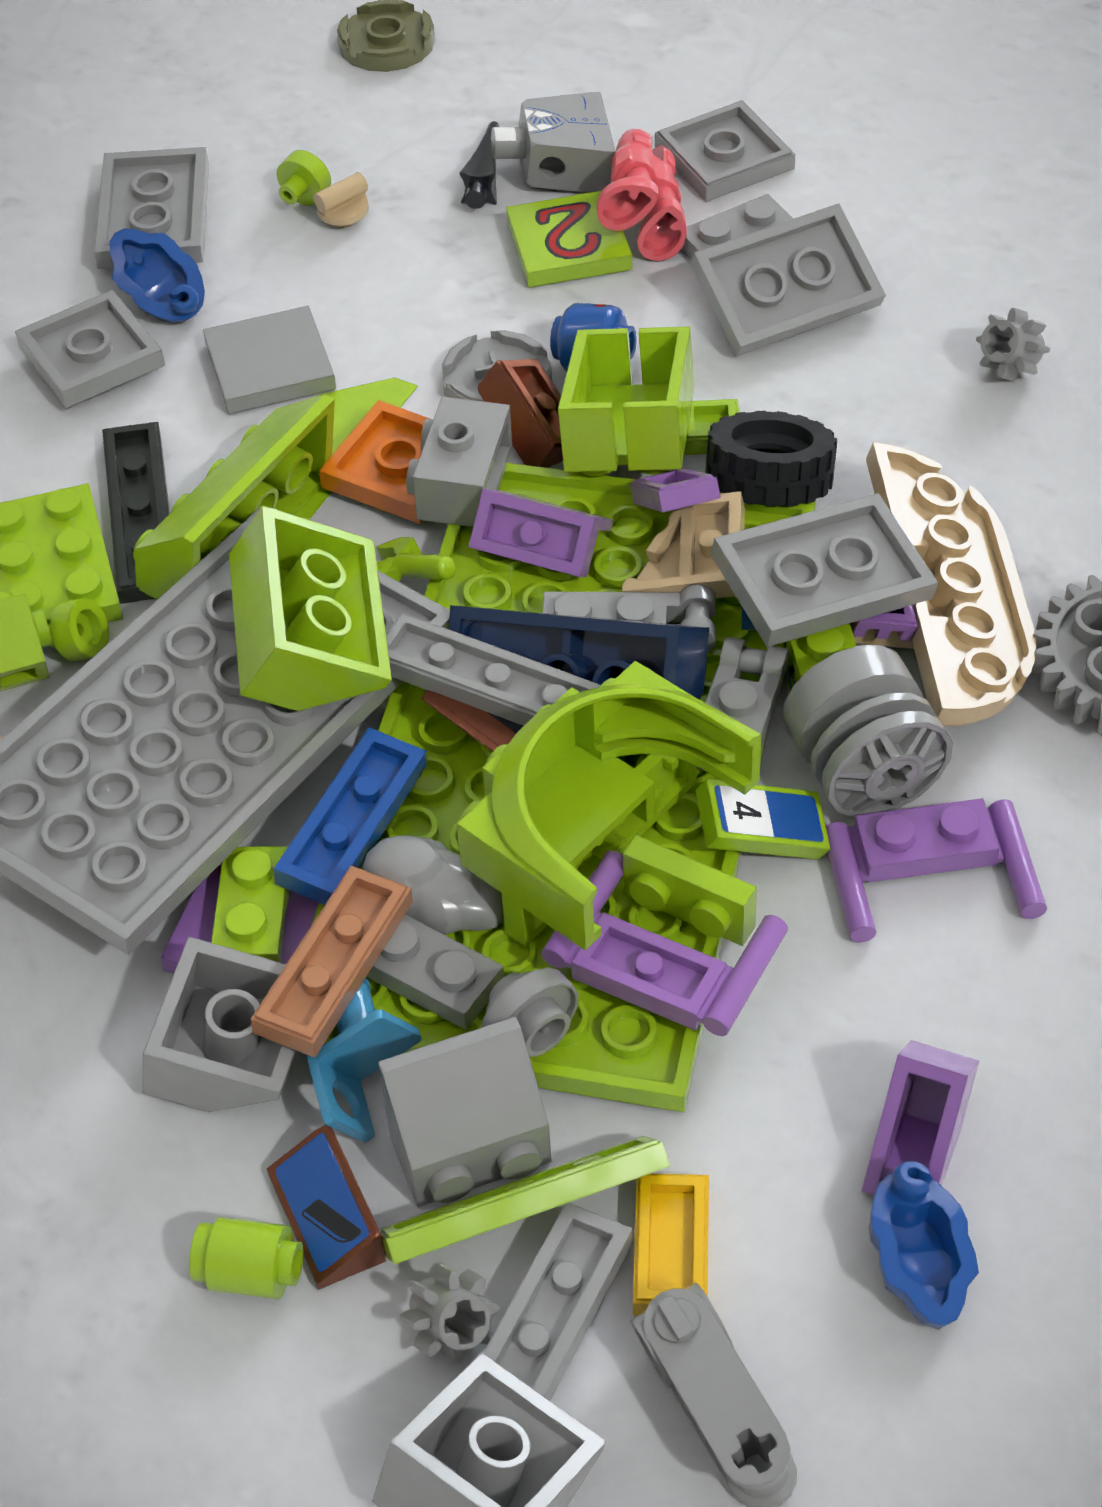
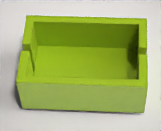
(623, 423)

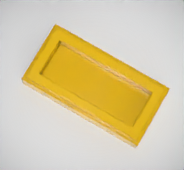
(670, 1235)

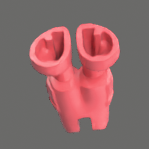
(644, 189)

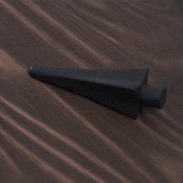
(480, 174)

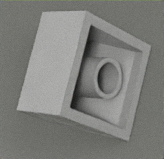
(204, 1036)
(465, 1112)
(487, 1446)

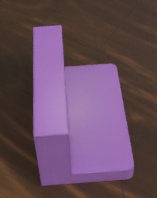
(536, 531)

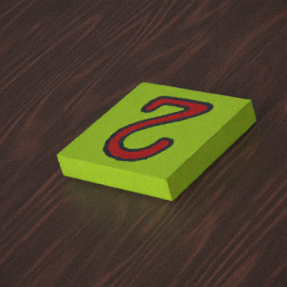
(565, 240)

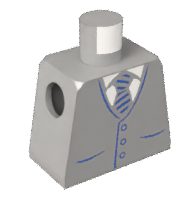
(560, 142)

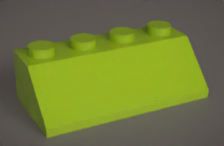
(271, 468)

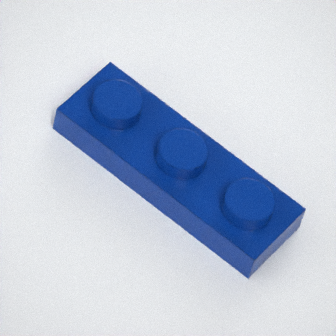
(350, 815)

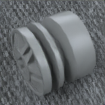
(867, 730)

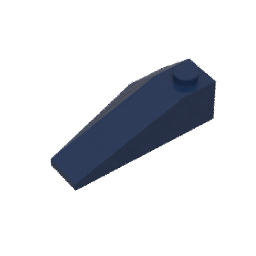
(592, 645)

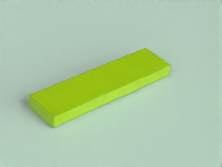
(522, 1198)

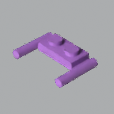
(926, 843)
(659, 971)

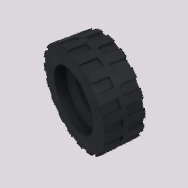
(772, 457)

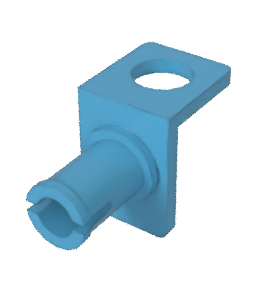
(352, 1056)

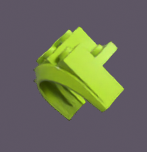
(567, 799)

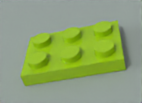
(56, 551)

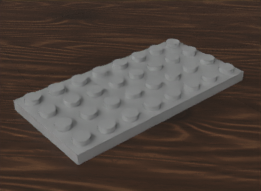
(157, 762)

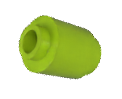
(245, 1257)

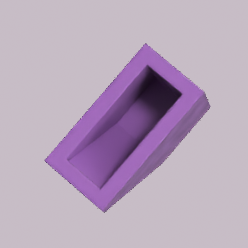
(921, 1112)

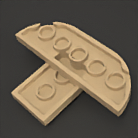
(977, 629)

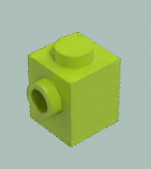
(21, 642)

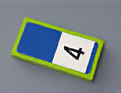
(763, 820)

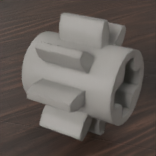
(1012, 344)
(449, 1312)

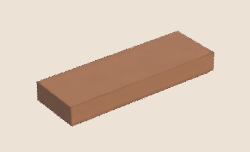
(332, 961)

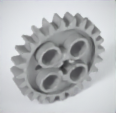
(1071, 650)

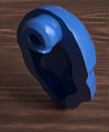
(157, 275)
(922, 1244)

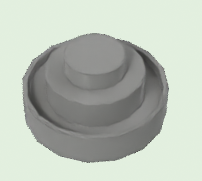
(540, 1001)

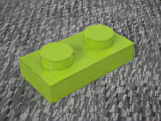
(689, 890)
(250, 904)

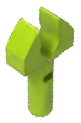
(404, 559)

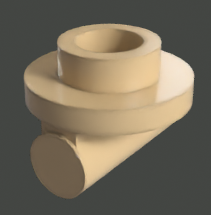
(343, 202)

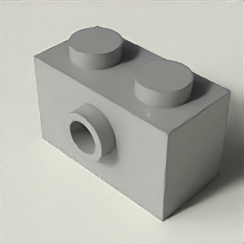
(460, 456)

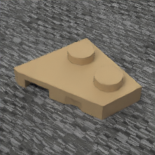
(683, 549)

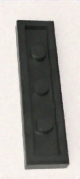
(135, 496)

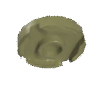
(386, 36)

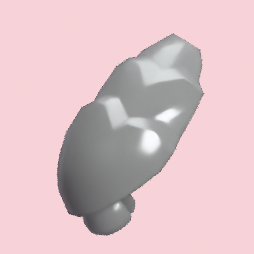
(442, 889)

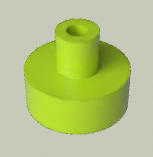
(301, 177)
(79, 629)

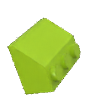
(306, 612)

